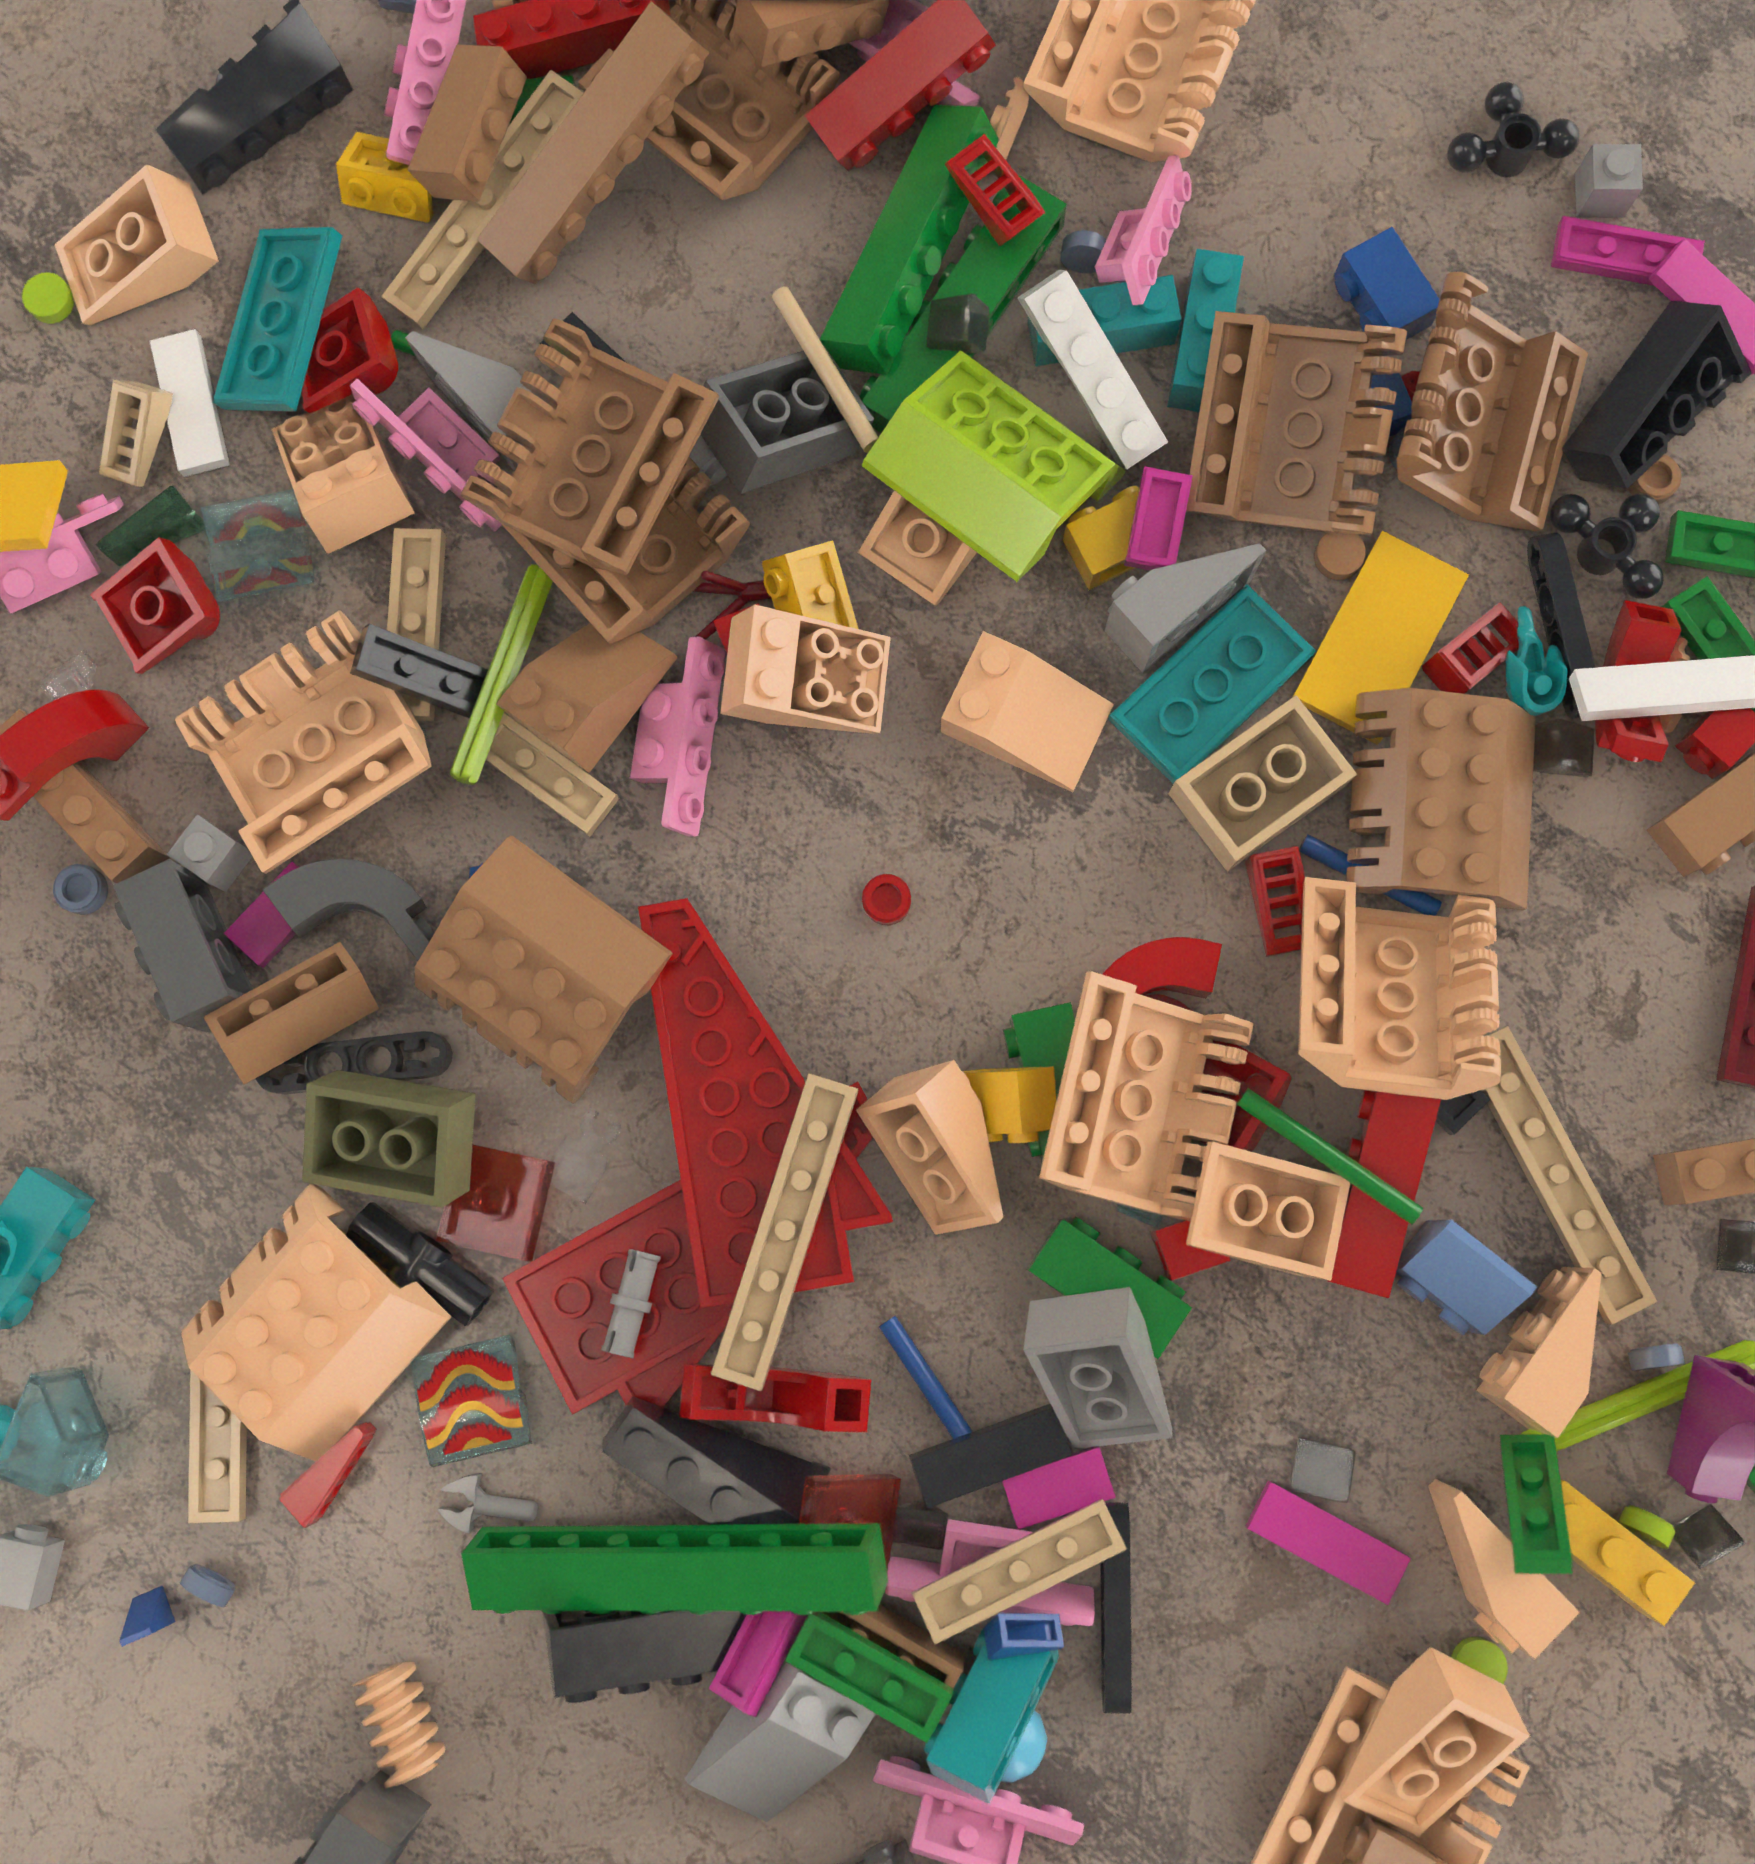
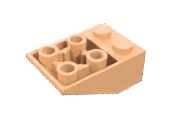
(341, 474)
(804, 672)
(1549, 1359)

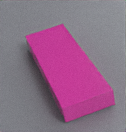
(1612, 249)
(1692, 278)
(1328, 1542)

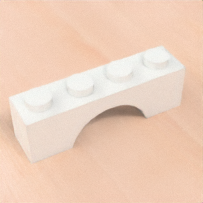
(1093, 368)

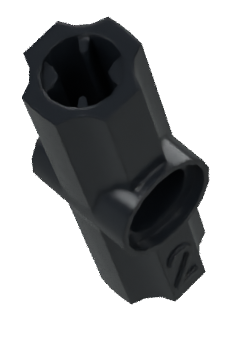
(419, 1258)

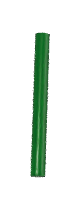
(1330, 1156)

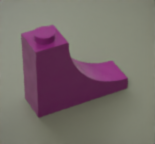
(1715, 1431)

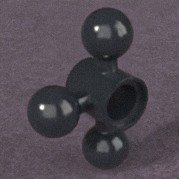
(1504, 105)
(1636, 515)

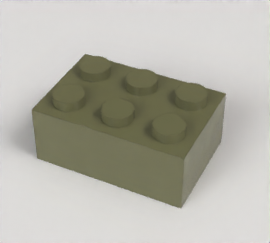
(388, 1137)

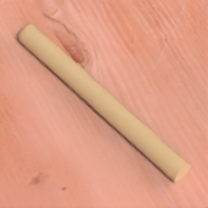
(825, 368)

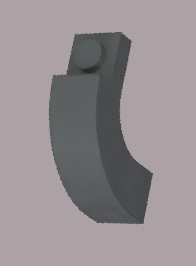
(346, 885)

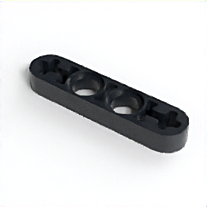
(1560, 607)
(354, 1055)
(1116, 1620)

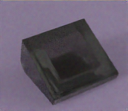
(958, 324)
(1563, 748)
(1323, 1470)

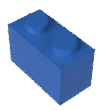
(1386, 285)

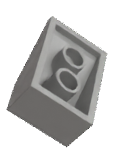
(470, 382)
(1173, 600)
(1097, 1368)
(782, 1751)

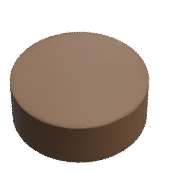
(1659, 480)
(1339, 555)

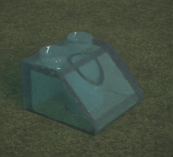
(55, 1435)

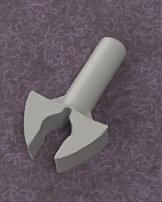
(484, 1505)

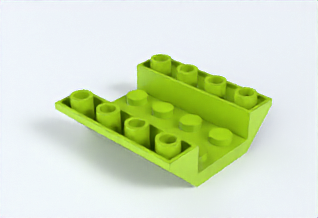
(988, 464)

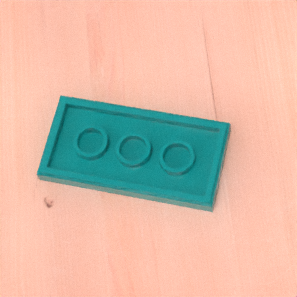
(278, 319)
(1212, 684)

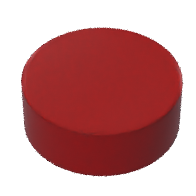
(886, 899)

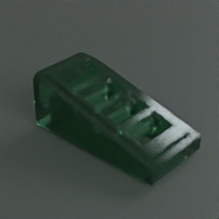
(165, 517)

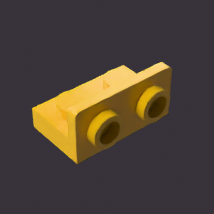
(380, 184)
(810, 585)

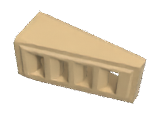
(151, 421)

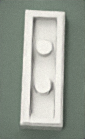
(192, 415)

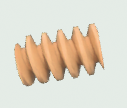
(400, 1723)

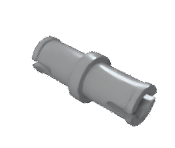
(630, 1303)

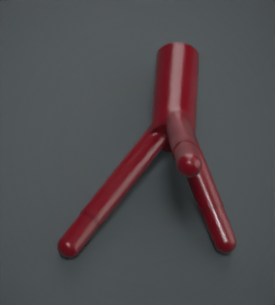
(723, 585)

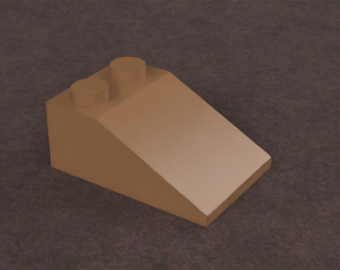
(586, 691)

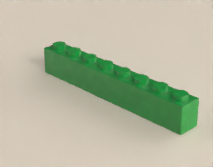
(677, 1568)

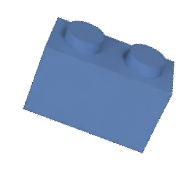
(1460, 1277)

